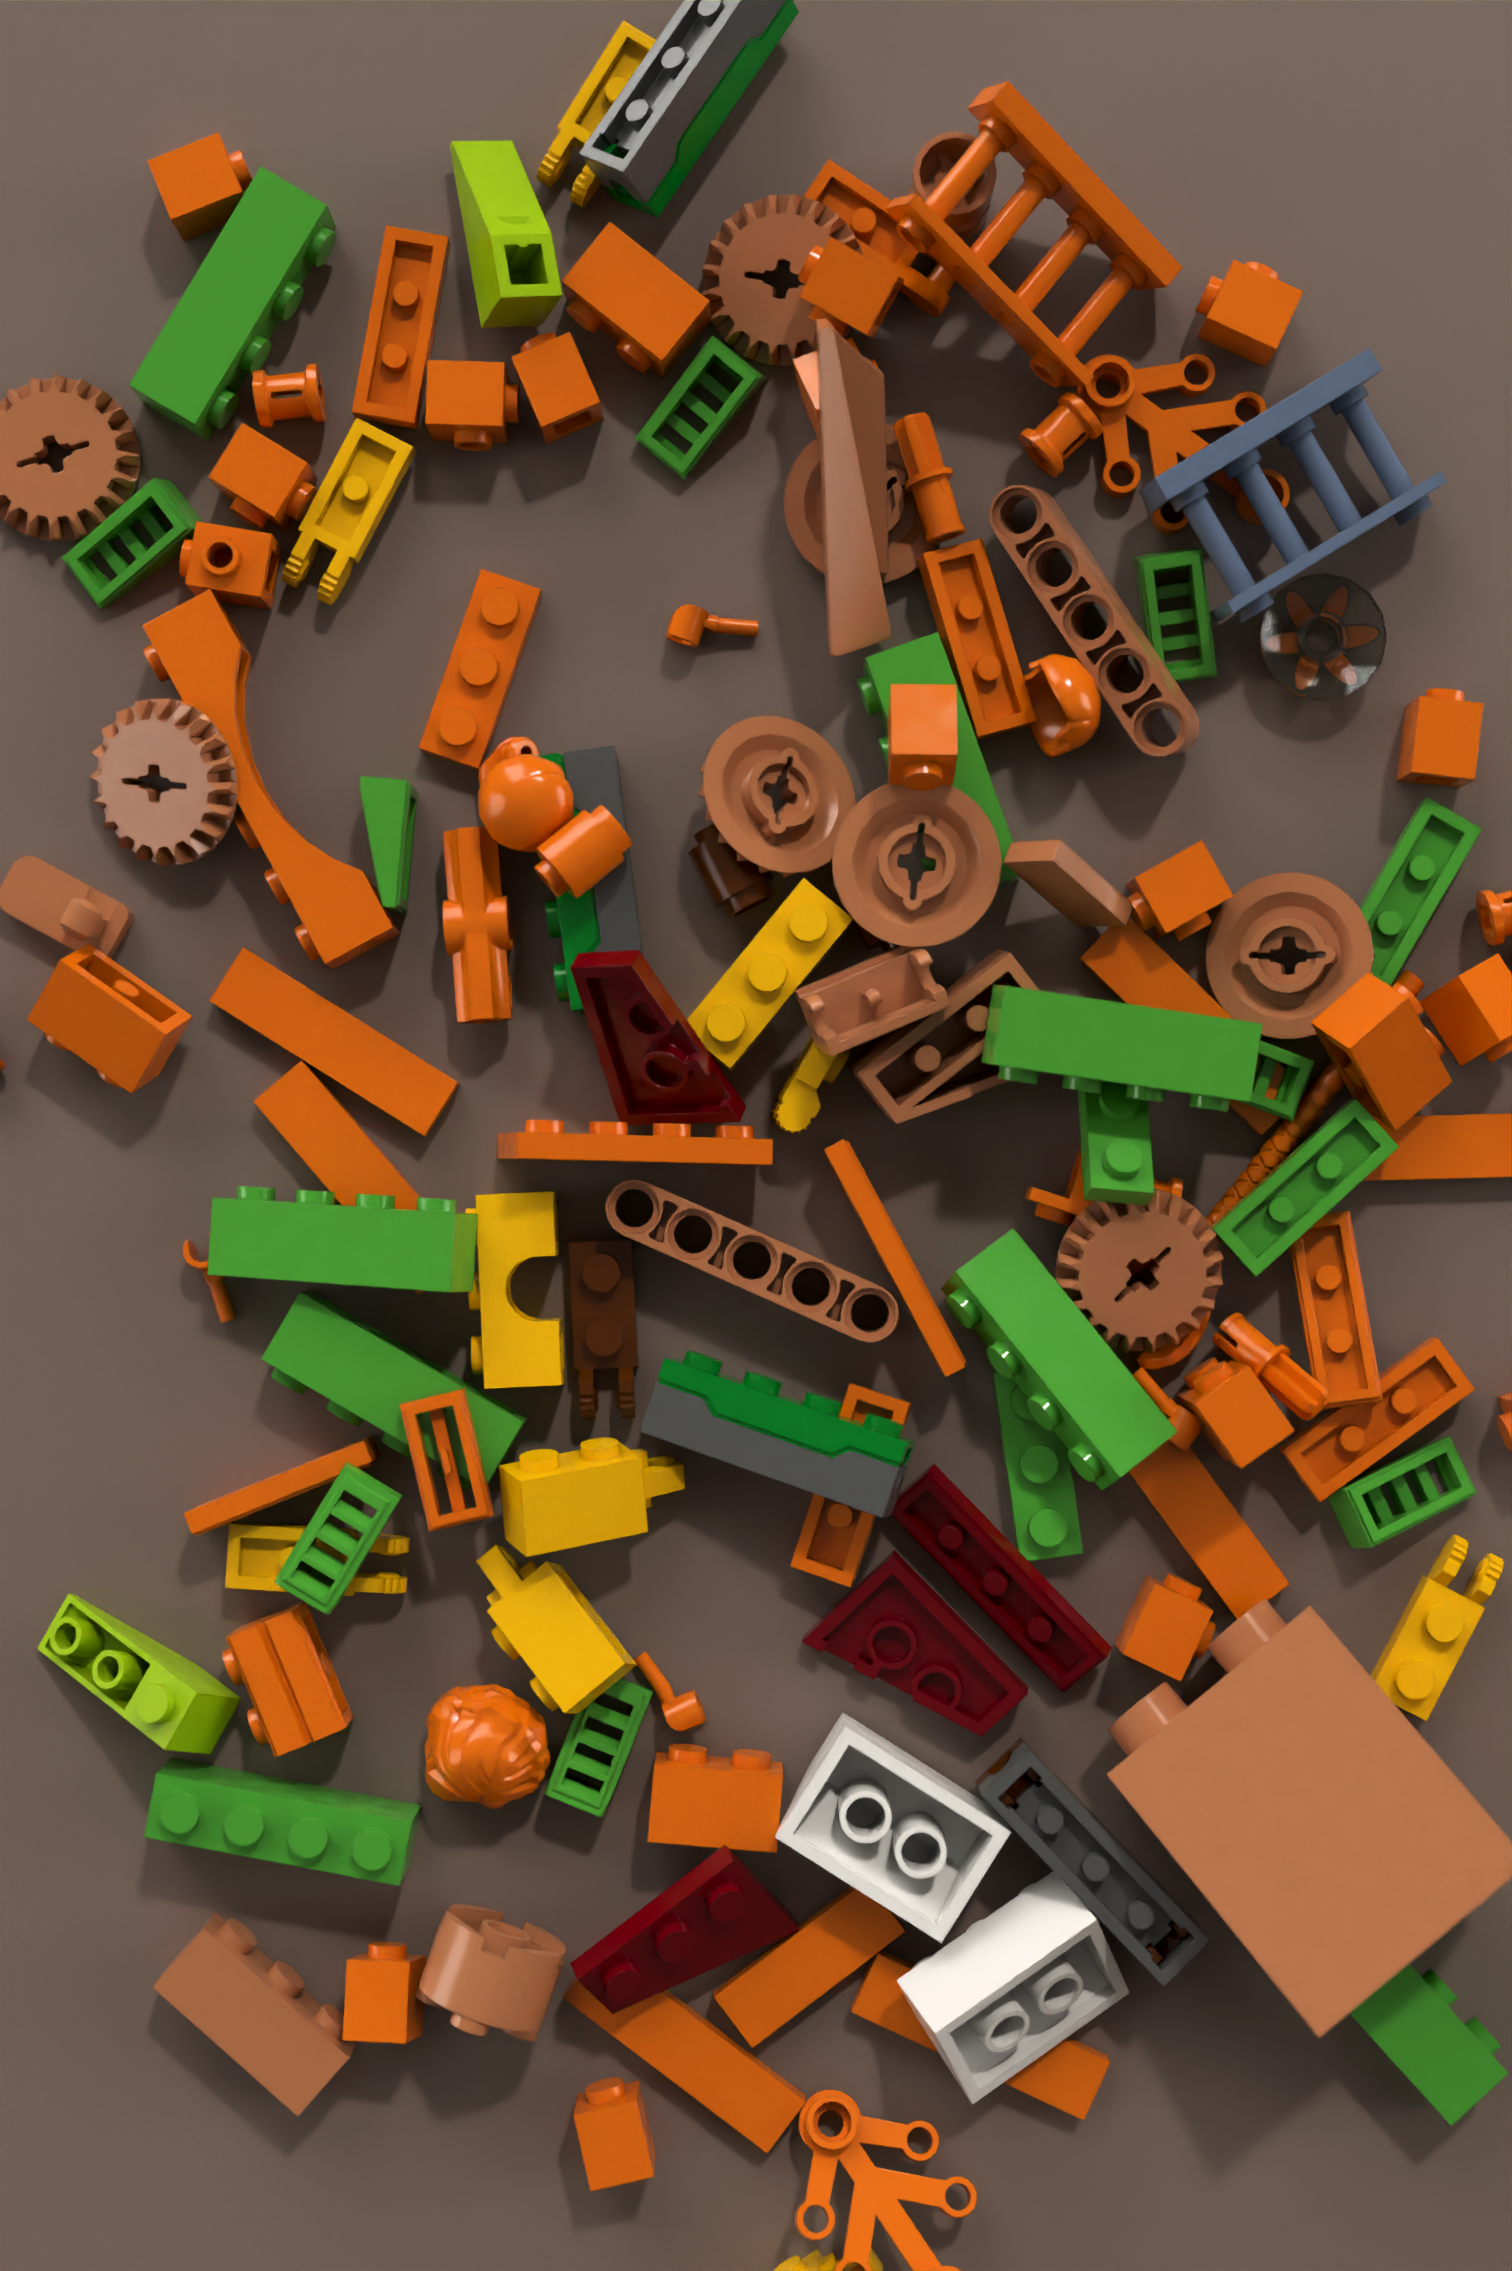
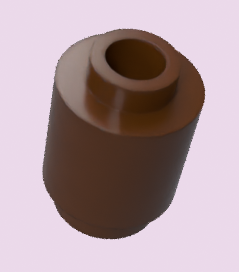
(729, 882)

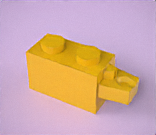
(582, 1494)
(553, 1630)

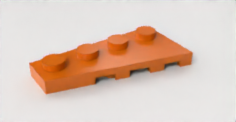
(612, 1143)

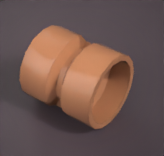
(932, 166)

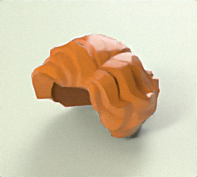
(484, 1746)

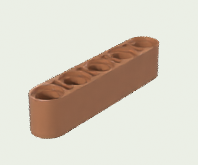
(1066, 607)
(775, 1284)

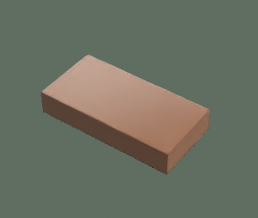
(1068, 883)

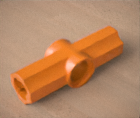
(477, 926)

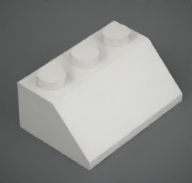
(892, 1827)
(1014, 1985)

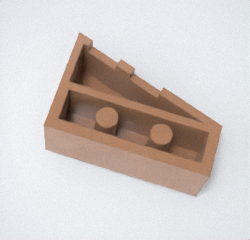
(940, 1054)

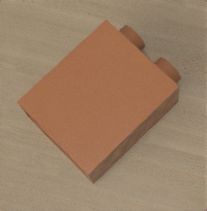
(1309, 1812)

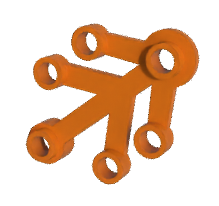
(1169, 430)
(874, 2188)

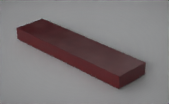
(999, 1578)

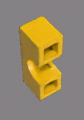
(768, 973)
(513, 1345)

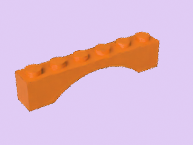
(210, 670)

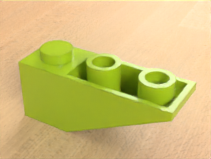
(505, 236)
(140, 1678)

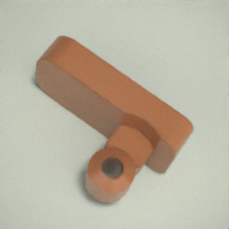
(64, 906)

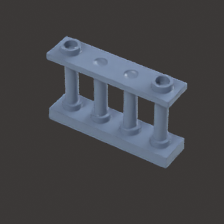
(1239, 458)

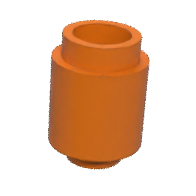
(582, 852)

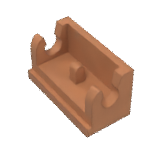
(870, 999)

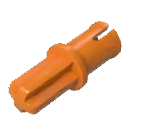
(928, 478)
(1271, 1366)

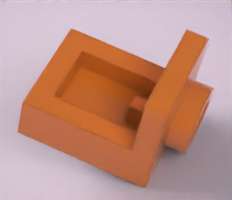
(1059, 1208)

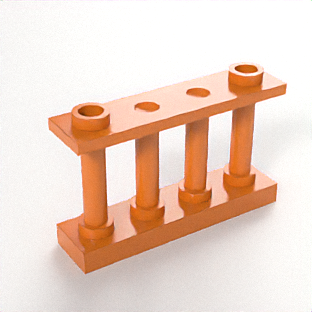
(1093, 218)

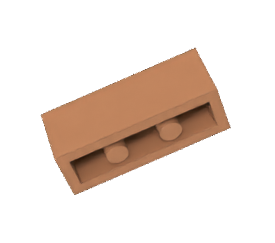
(257, 2012)

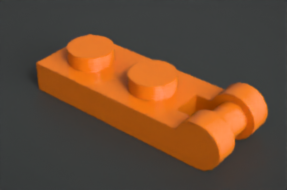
(877, 235)

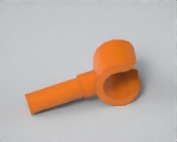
(690, 622)
(216, 1283)
(1183, 1420)
(679, 1711)

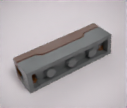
(1092, 1862)

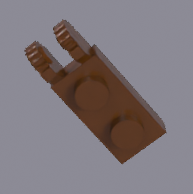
(604, 1319)

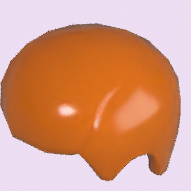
(1063, 703)
(524, 801)

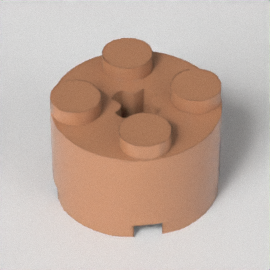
(491, 1972)

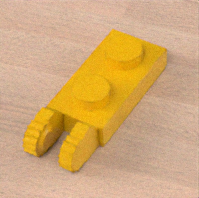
(590, 105)
(349, 506)
(799, 1096)
(260, 1550)
(1434, 1630)

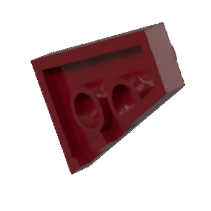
(648, 1047)
(916, 1642)
(684, 1932)

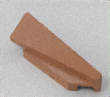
(852, 493)

